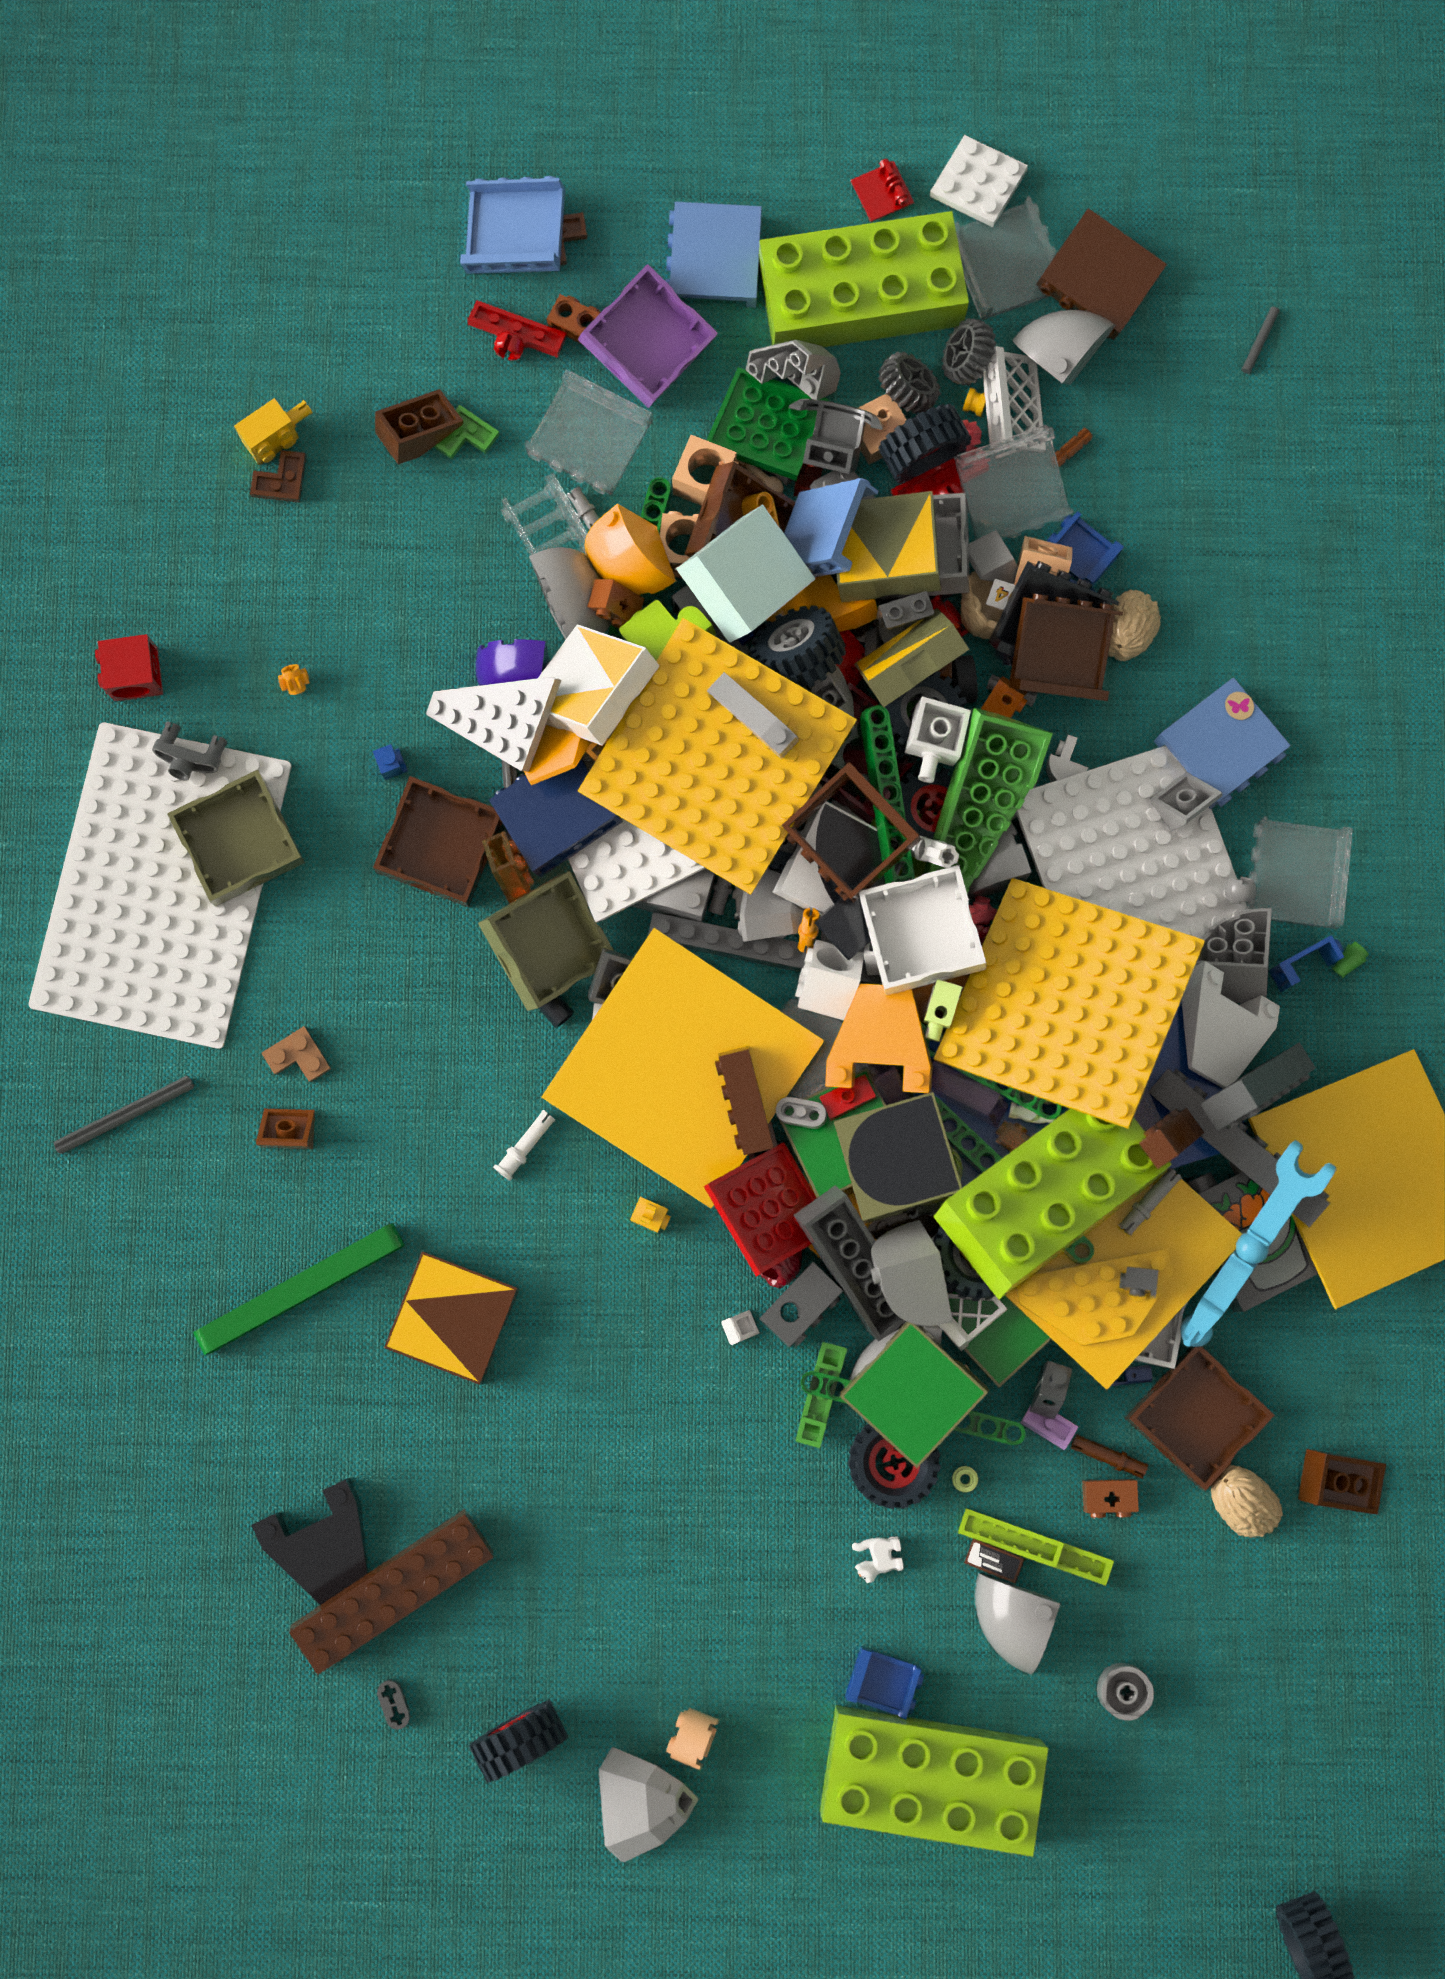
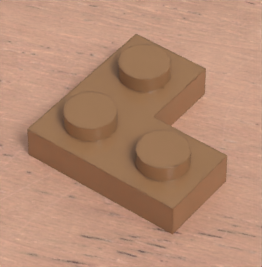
(297, 1048)

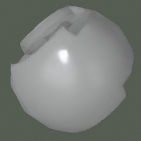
(1240, 890)

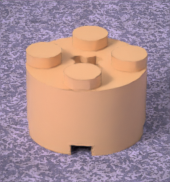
(692, 1738)

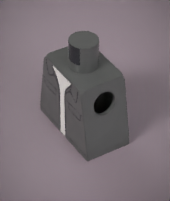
(1052, 1386)

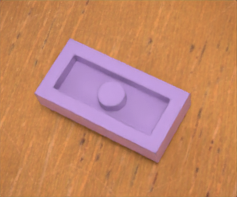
(1057, 1431)

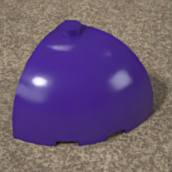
(511, 662)

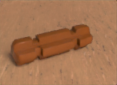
(1073, 446)

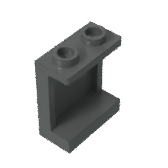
(901, 614)

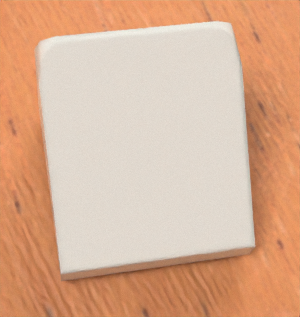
(740, 1327)

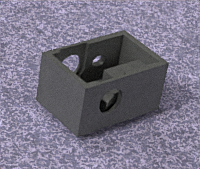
(812, 1295)

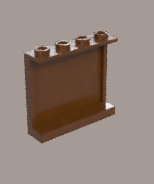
(1101, 272)
(1062, 647)

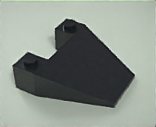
(325, 1554)

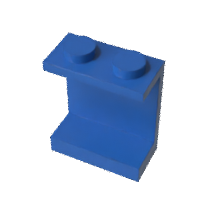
(1285, 975)

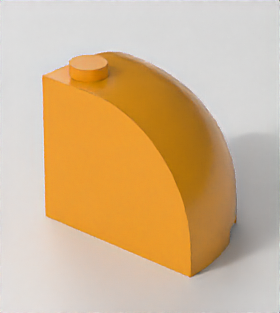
(629, 551)

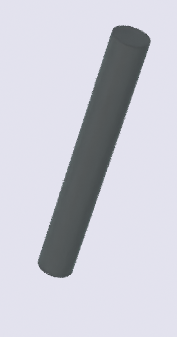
(1260, 340)

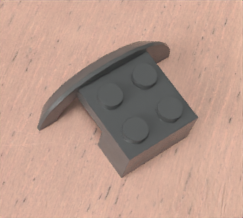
(836, 434)

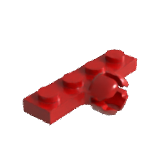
(515, 332)
(939, 480)

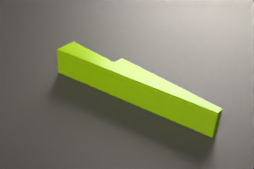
(1036, 1546)

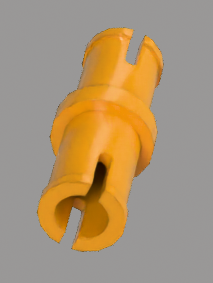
(808, 929)

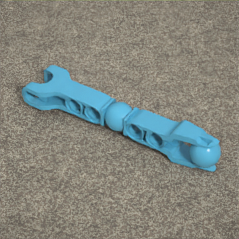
(1254, 1245)

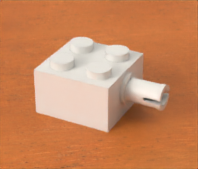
(936, 735)

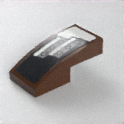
(994, 1561)

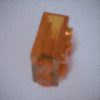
(508, 866)

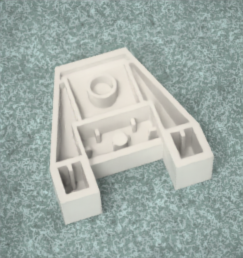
(1218, 1031)

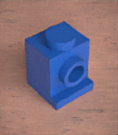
(390, 761)

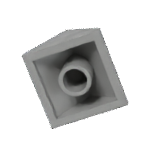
(992, 559)
(1184, 800)

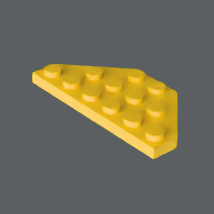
(1088, 1300)

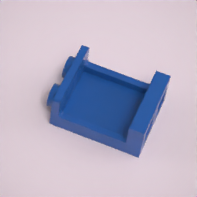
(1090, 551)
(884, 1682)

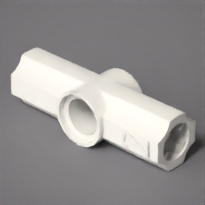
(935, 852)

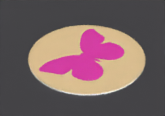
(1239, 705)

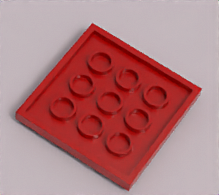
(761, 1205)

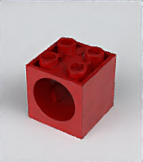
(129, 667)

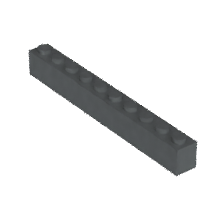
(729, 943)

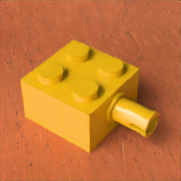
(271, 429)

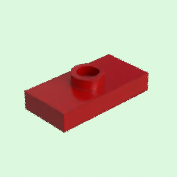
(844, 1100)

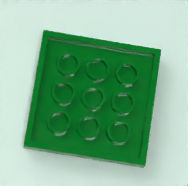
(762, 426)

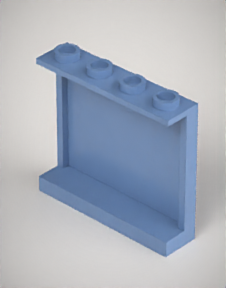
(514, 225)
(714, 251)
(823, 522)
(1222, 748)

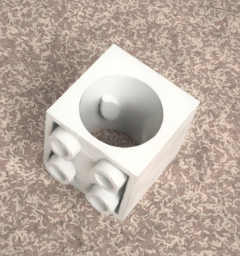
(828, 980)

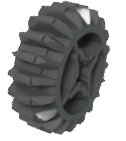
(968, 351)
(909, 382)

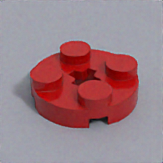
(950, 612)

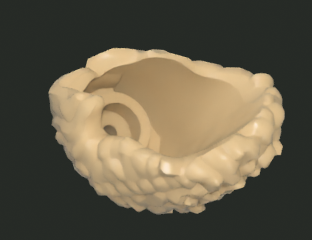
(975, 614)
(1136, 627)
(1246, 1502)

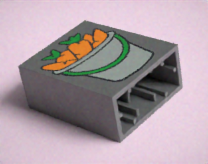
(1288, 1260)

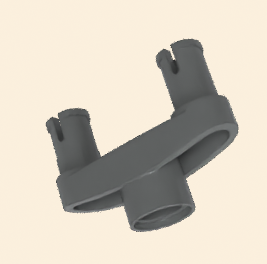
(184, 760)

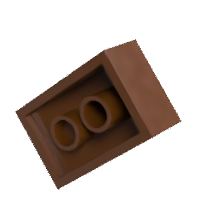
(416, 425)
(1341, 1482)

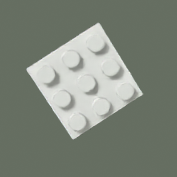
(978, 181)

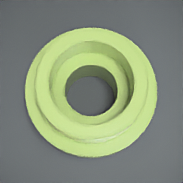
(973, 1479)

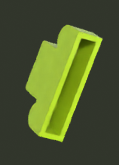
(655, 626)

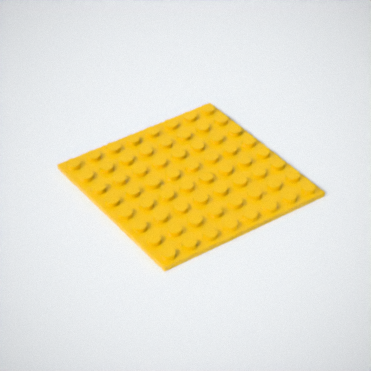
(699, 774)
(1070, 1002)
(650, 1070)
(1389, 1178)
(1197, 1245)

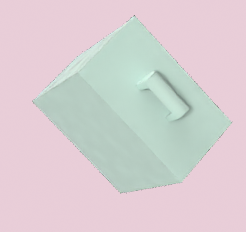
(746, 574)

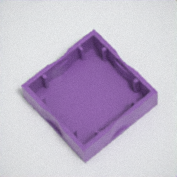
(647, 336)

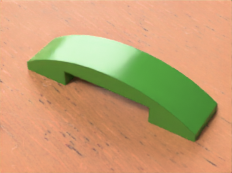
(817, 1408)

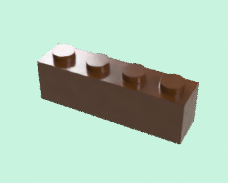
(745, 1101)
(1170, 1136)

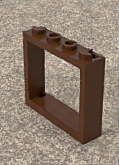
(816, 801)

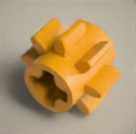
(293, 679)

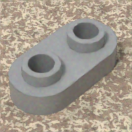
(802, 1112)

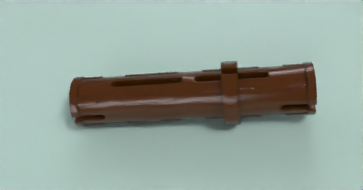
(1119, 1460)

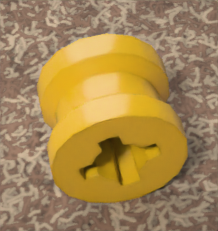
(975, 402)

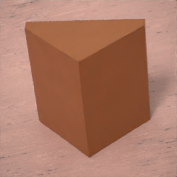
(286, 1129)

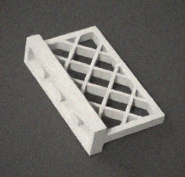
(999, 399)
(955, 1331)

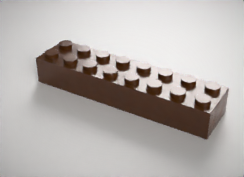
(391, 1591)

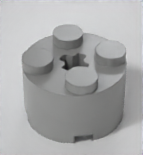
(1134, 1703)

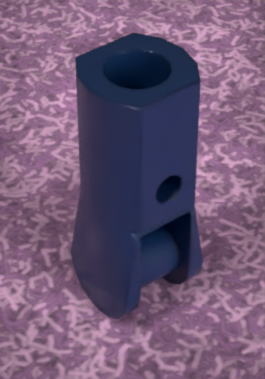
(1135, 1375)

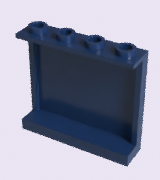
(552, 818)

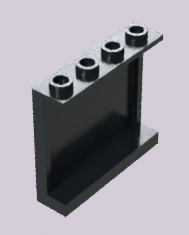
(1041, 580)

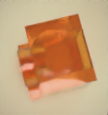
(1011, 1135)

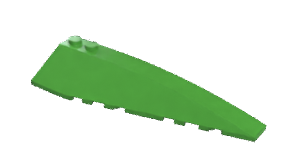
(988, 787)

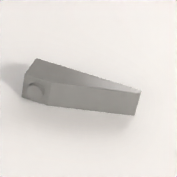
(753, 715)

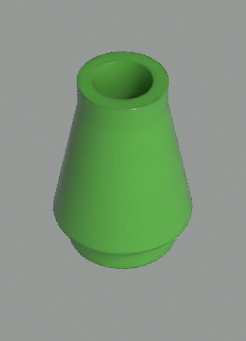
(1353, 957)

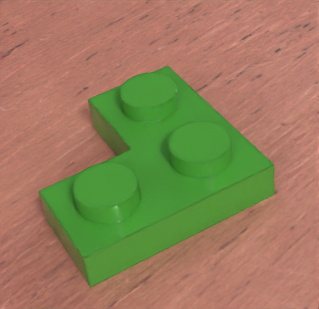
(473, 431)

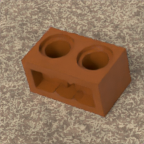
(573, 324)

